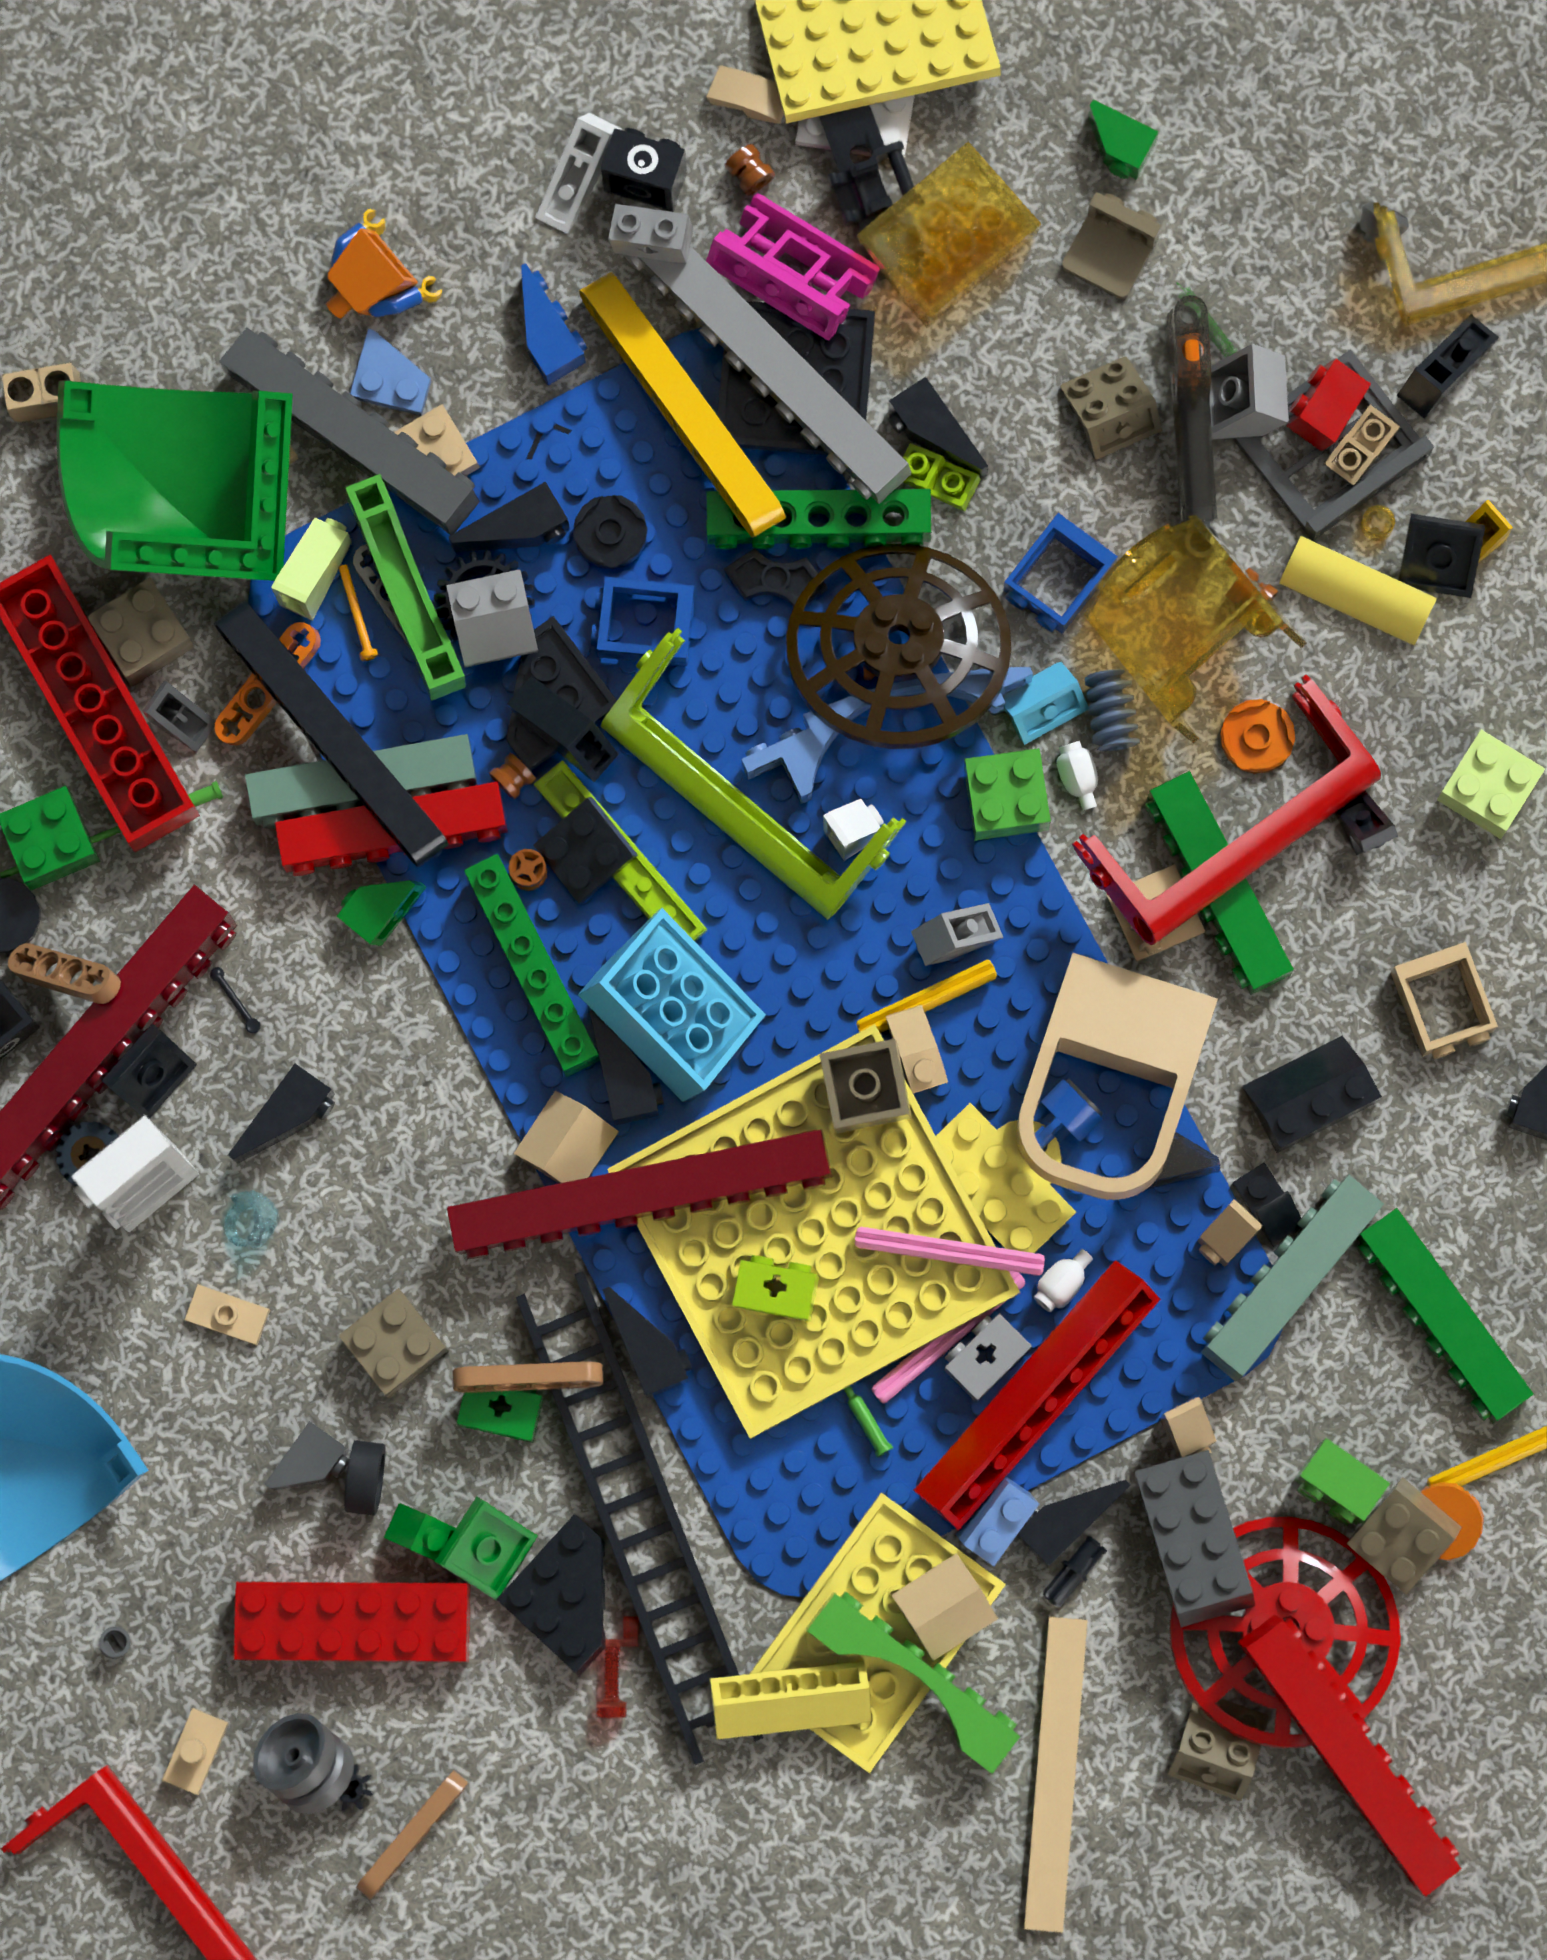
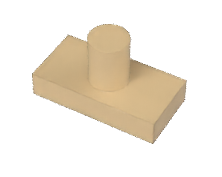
(195, 1751)

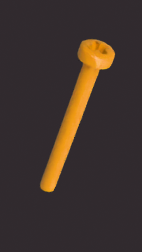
(368, 652)

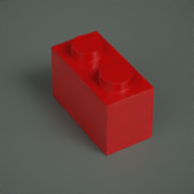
(1327, 404)

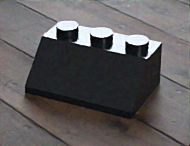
(1311, 1093)

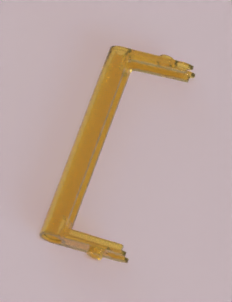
(1456, 288)

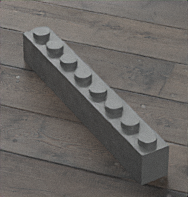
(352, 432)

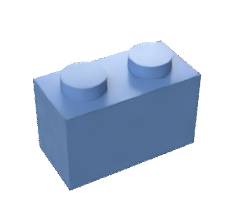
(997, 1521)

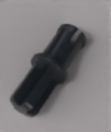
(1074, 1571)

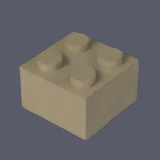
(140, 631)
(865, 1085)
(393, 1343)
(1404, 1535)

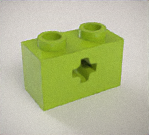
(753, 1295)

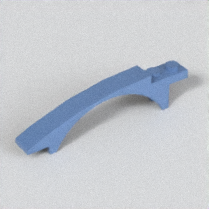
(803, 750)

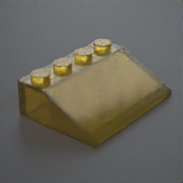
(948, 234)

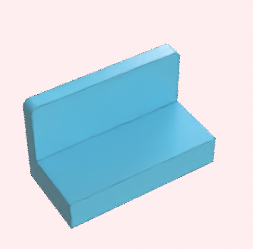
(1045, 702)

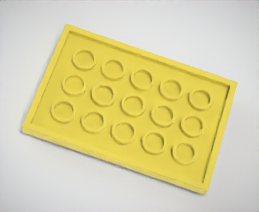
(872, 51)
(872, 1564)

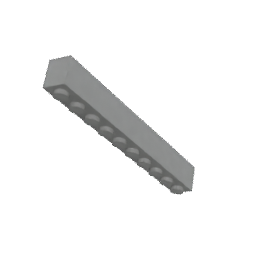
(780, 373)

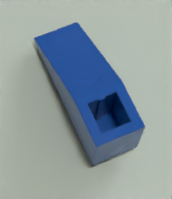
(548, 339)

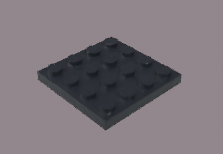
(840, 361)

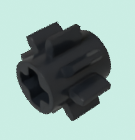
(360, 1791)

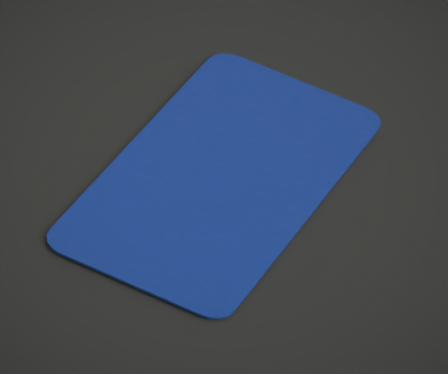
(812, 1478)

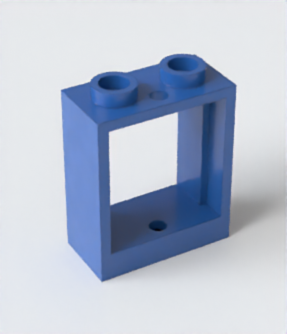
(1080, 544)
(633, 652)

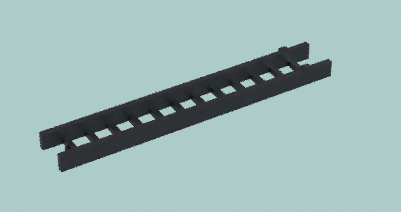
(604, 1511)

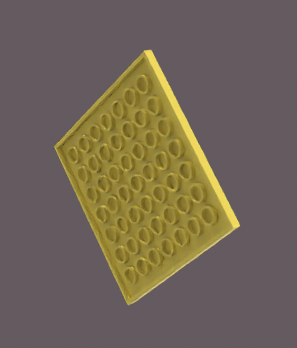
(866, 1301)

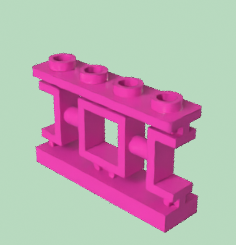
(782, 285)

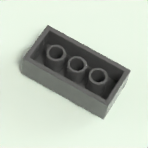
(1195, 1538)

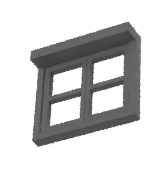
(1318, 521)

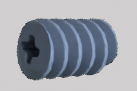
(1110, 710)

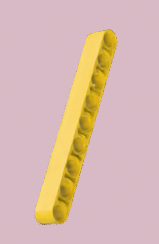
(682, 405)

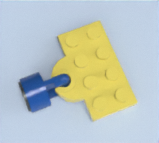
(1004, 1190)

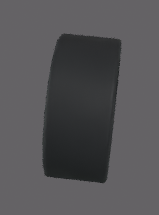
(364, 1477)

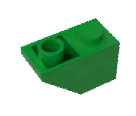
(418, 1532)

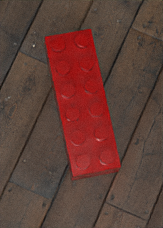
(352, 1622)

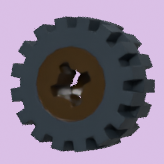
(74, 1145)

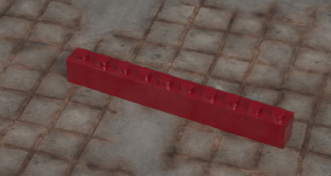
(640, 1192)

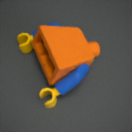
(371, 275)

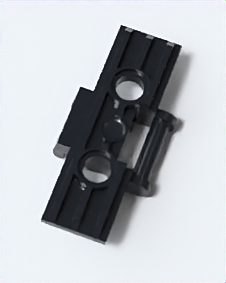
(860, 184)

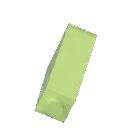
(312, 567)

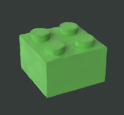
(1007, 794)
(1340, 1483)

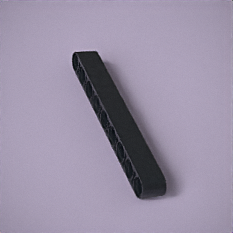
(331, 734)

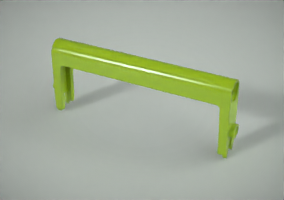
(725, 803)

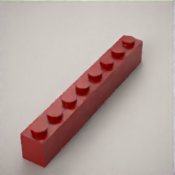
(1037, 1394)
(1350, 1755)

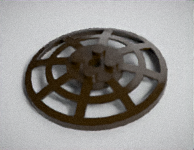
(898, 661)

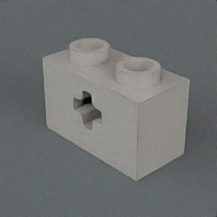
(651, 233)
(1008, 1349)

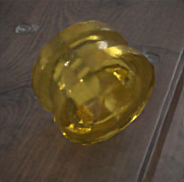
(1374, 533)

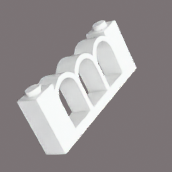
(134, 1175)

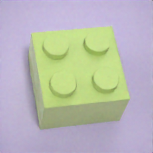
(1491, 784)

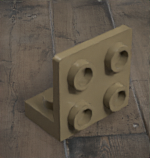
(1113, 407)
(1214, 1756)

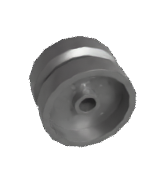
(303, 1763)

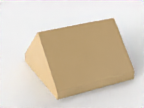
(566, 1140)
(945, 1606)

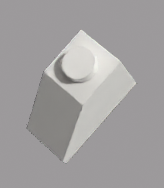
(851, 827)

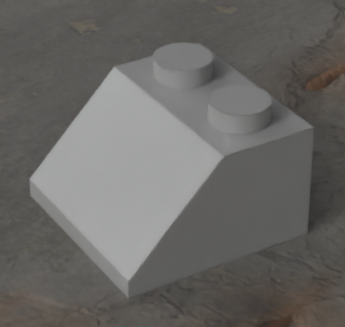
(1248, 393)
(492, 618)

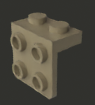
(1112, 245)

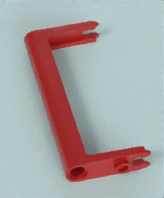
(1254, 848)
(149, 1854)

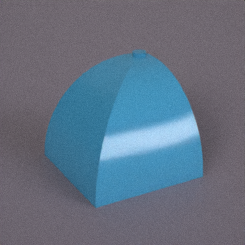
(56, 1461)

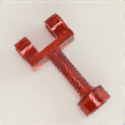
(611, 1705)

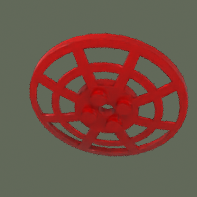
(1313, 1619)

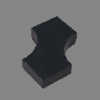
(759, 576)

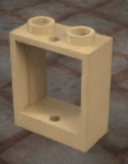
(1434, 963)

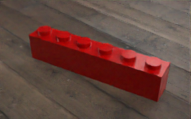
(355, 834)

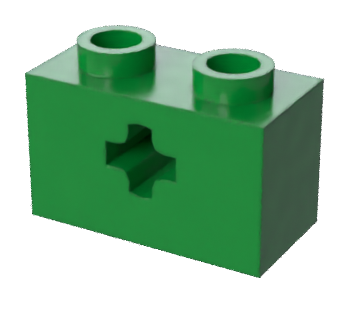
(517, 1424)

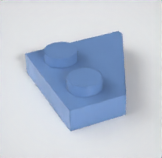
(389, 378)

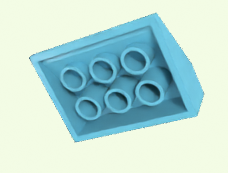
(672, 1005)

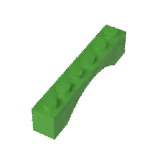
(405, 587)
(977, 1731)

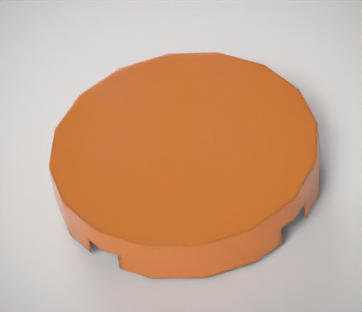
(1246, 736)
(1463, 1510)

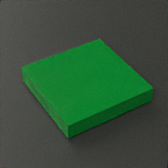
(486, 1548)

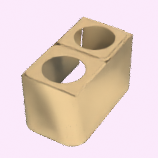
(33, 407)

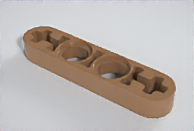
(65, 970)
(527, 1377)
(412, 1834)

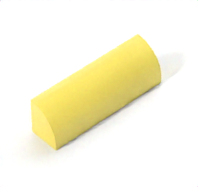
(1357, 590)
(791, 1700)

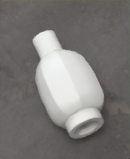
(1078, 773)
(1062, 1281)

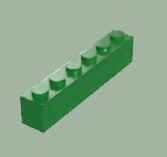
(1237, 913)
(1444, 1316)

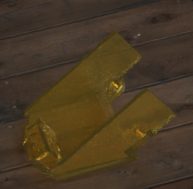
(1174, 607)

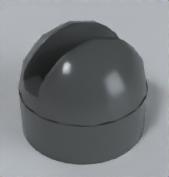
(121, 1639)

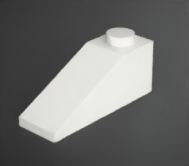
(576, 172)

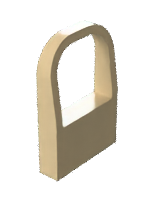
(1129, 1027)

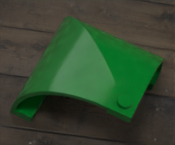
(176, 478)

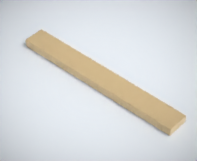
(1055, 1774)

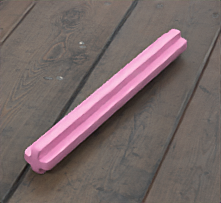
(949, 1251)
(926, 1355)

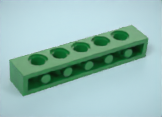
(837, 505)
(532, 965)

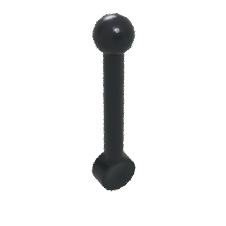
(252, 1025)

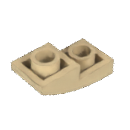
(746, 92)
(1362, 445)

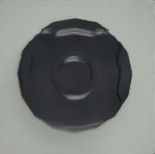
(610, 531)
(18, 915)

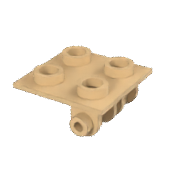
(1151, 887)

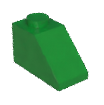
(1121, 140)
(379, 908)

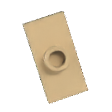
(227, 1314)

